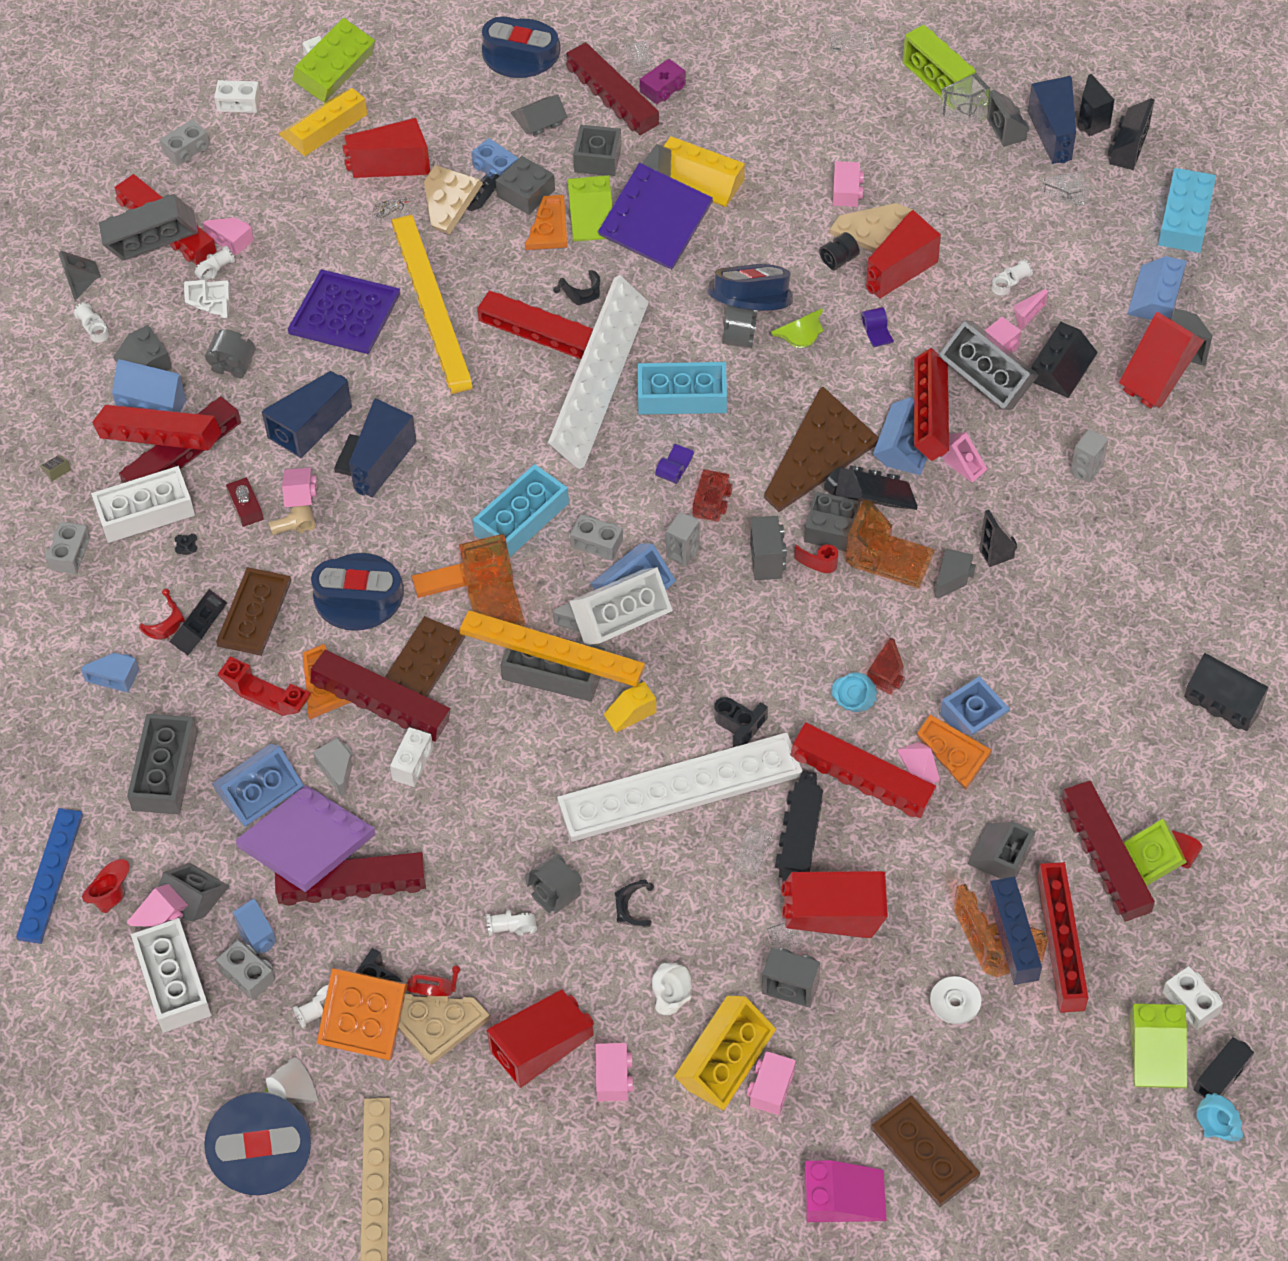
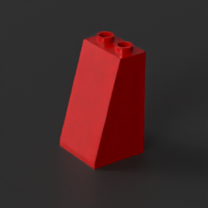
(387, 151)
(903, 255)
(1159, 360)
(835, 902)
(539, 1036)

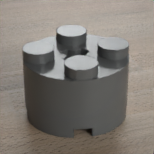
(739, 326)
(230, 353)
(554, 884)

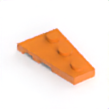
(550, 225)
(320, 699)
(954, 750)

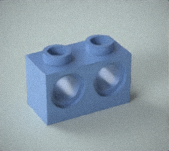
(492, 158)

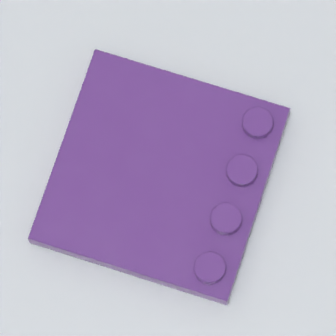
(305, 838)

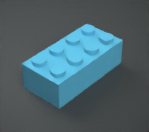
(1187, 210)
(682, 388)
(522, 509)

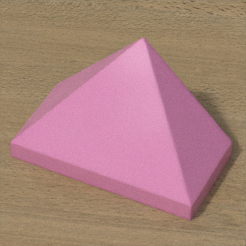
(1029, 308)
(919, 761)

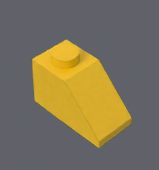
(631, 707)

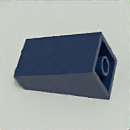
(1054, 117)
(307, 413)
(381, 446)

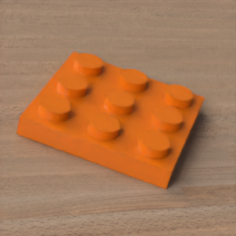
(361, 1013)

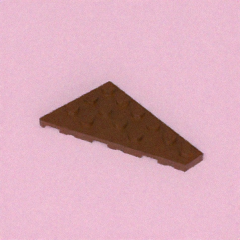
(824, 441)

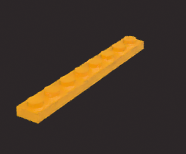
(552, 648)

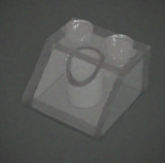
(965, 100)

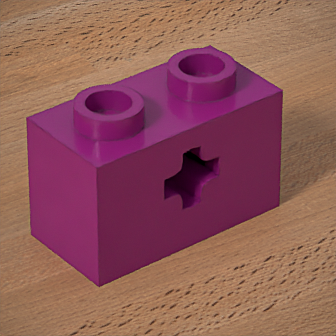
(663, 81)

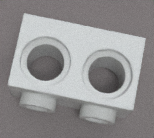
(237, 96)
(411, 757)
(1191, 998)

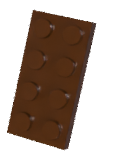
(254, 611)
(425, 656)
(925, 1151)

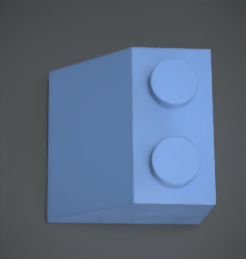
(972, 707)

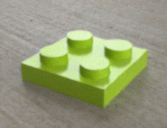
(1155, 851)

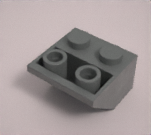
(830, 520)
(1002, 849)

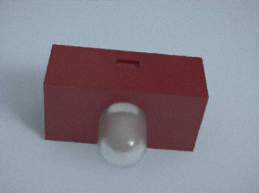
(244, 502)

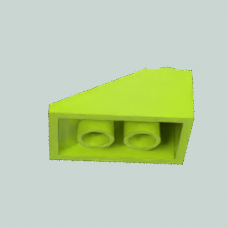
(589, 206)
(1159, 1045)

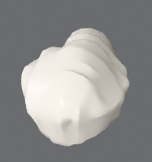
(671, 988)

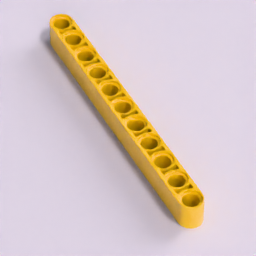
(432, 304)

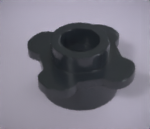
(188, 548)

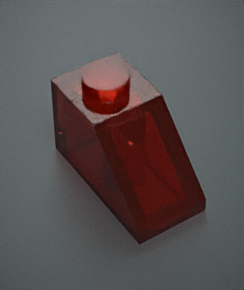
(887, 668)

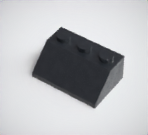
(1131, 135)
(1064, 360)
(875, 488)
(1226, 692)

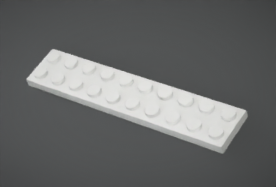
(598, 372)
(678, 787)

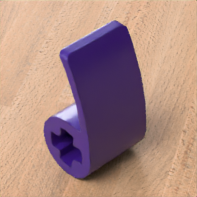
(876, 326)
(675, 465)

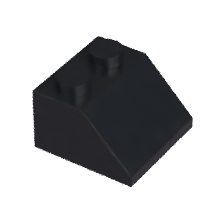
(1095, 108)

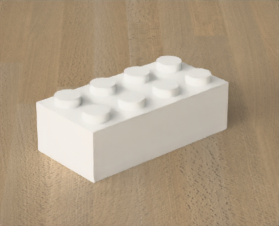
(621, 606)
(170, 975)

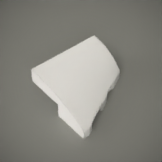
(209, 296)
(292, 1083)

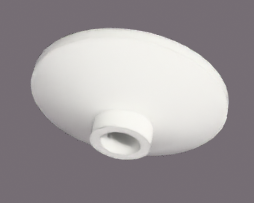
(958, 990)

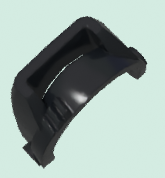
(581, 296)
(622, 899)

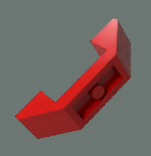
(242, 682)

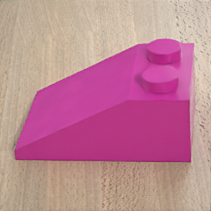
(843, 1192)

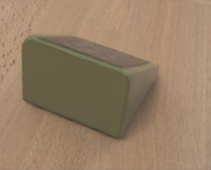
(56, 467)

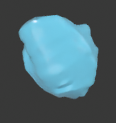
(854, 692)
(1219, 1118)

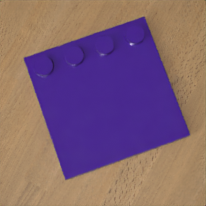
(655, 216)
(344, 311)

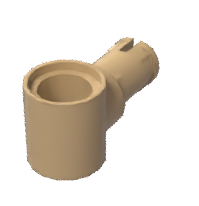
(299, 519)

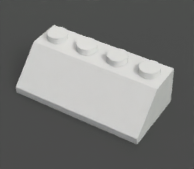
(143, 504)

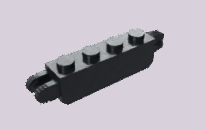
(801, 826)

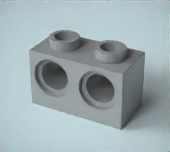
(184, 142)
(1089, 456)
(683, 538)
(596, 540)
(68, 547)
(241, 973)

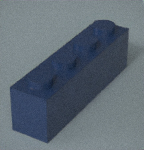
(1014, 930)

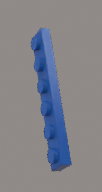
(49, 876)

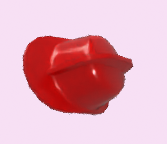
(107, 887)

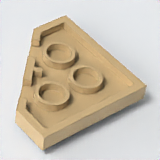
(448, 196)
(871, 225)
(439, 1023)

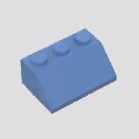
(1157, 288)
(147, 387)
(896, 441)
(641, 557)
(258, 784)

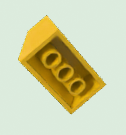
(325, 121)
(705, 170)
(725, 1051)

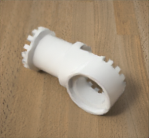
(214, 263)
(1011, 277)
(91, 322)
(506, 922)
(312, 1009)

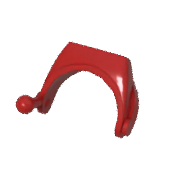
(168, 626)
(445, 988)

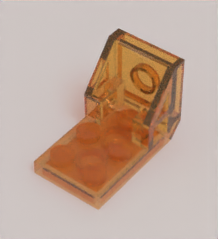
(879, 553)
(489, 579)
(980, 934)

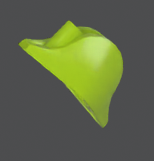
(802, 331)

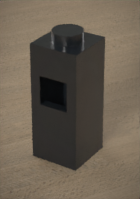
(1224, 1068)

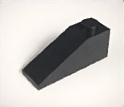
(995, 541)
(198, 622)

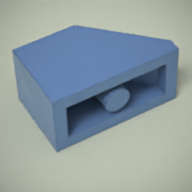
(112, 671)
(254, 927)

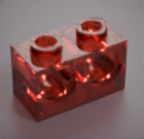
(710, 501)

